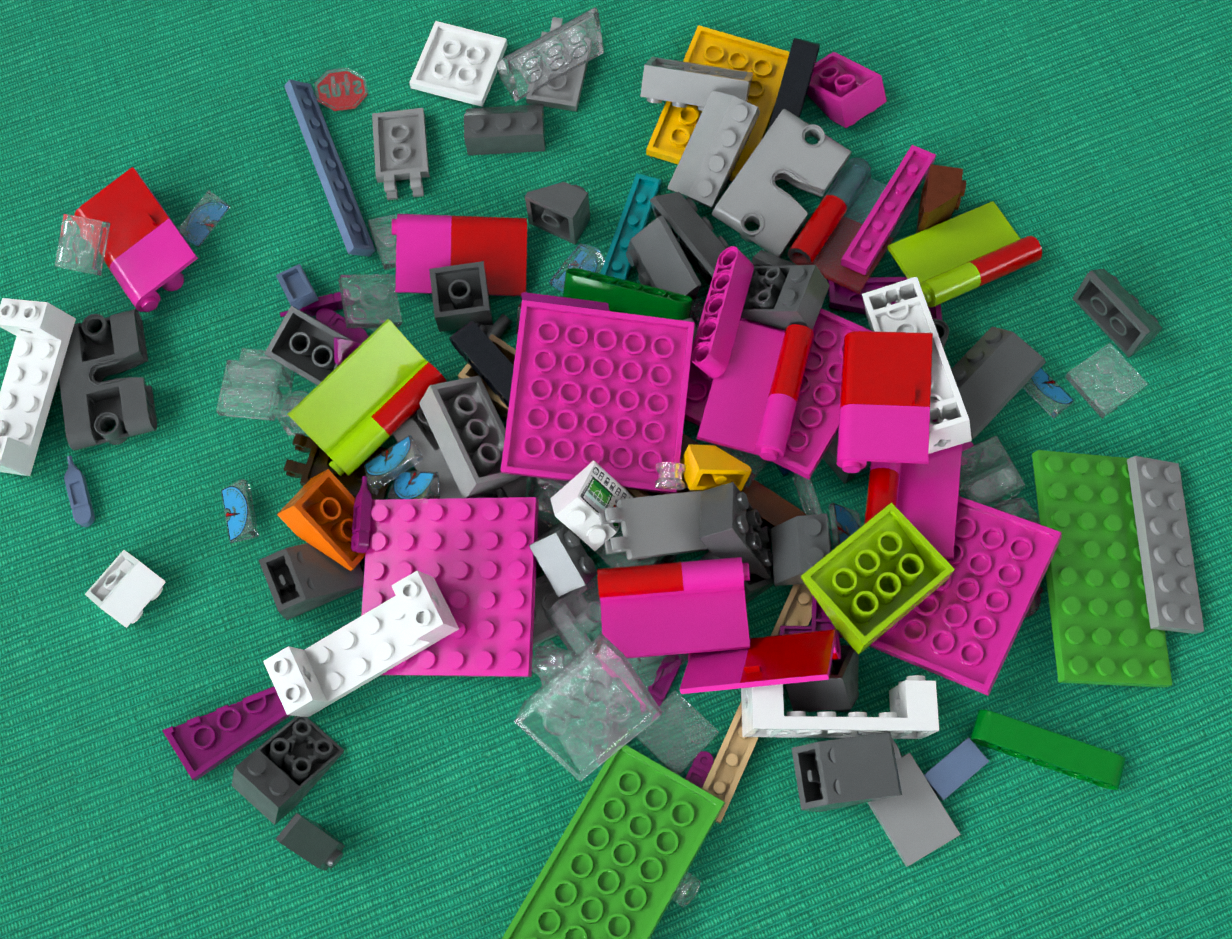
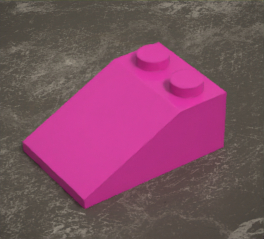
(845, 89)

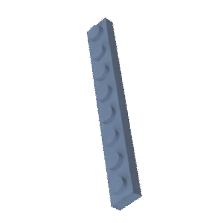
(329, 169)

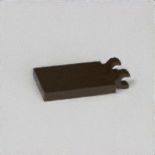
(319, 461)

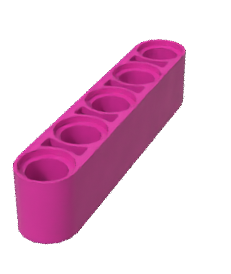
(722, 312)

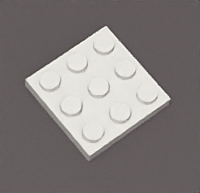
(458, 63)

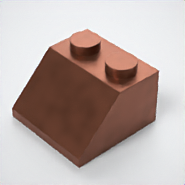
(940, 195)

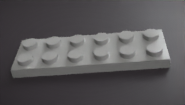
(1165, 546)

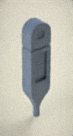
(78, 495)

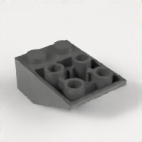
(785, 295)
(735, 529)
(306, 579)
(285, 768)
(846, 772)

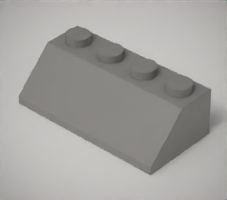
(691, 82)
(714, 148)
(468, 434)

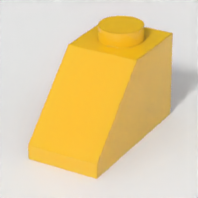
(711, 467)

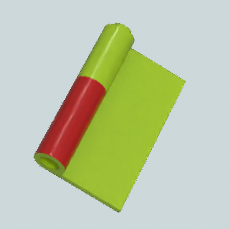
(964, 253)
(366, 398)

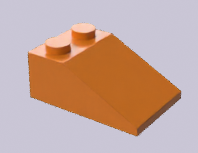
(324, 518)

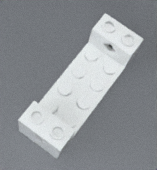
(912, 315)
(29, 378)
(363, 648)
(911, 715)

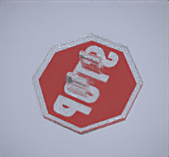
(341, 89)

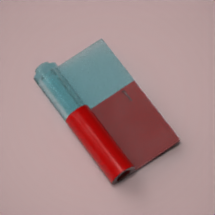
(837, 223)

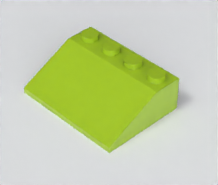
(876, 577)

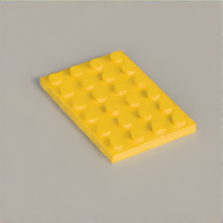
(729, 52)

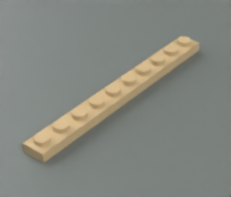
(737, 749)

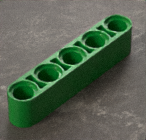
(625, 295)
(1048, 749)

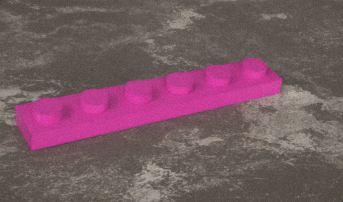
(888, 210)

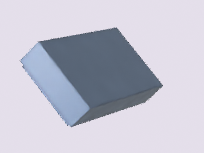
(297, 287)
(955, 769)

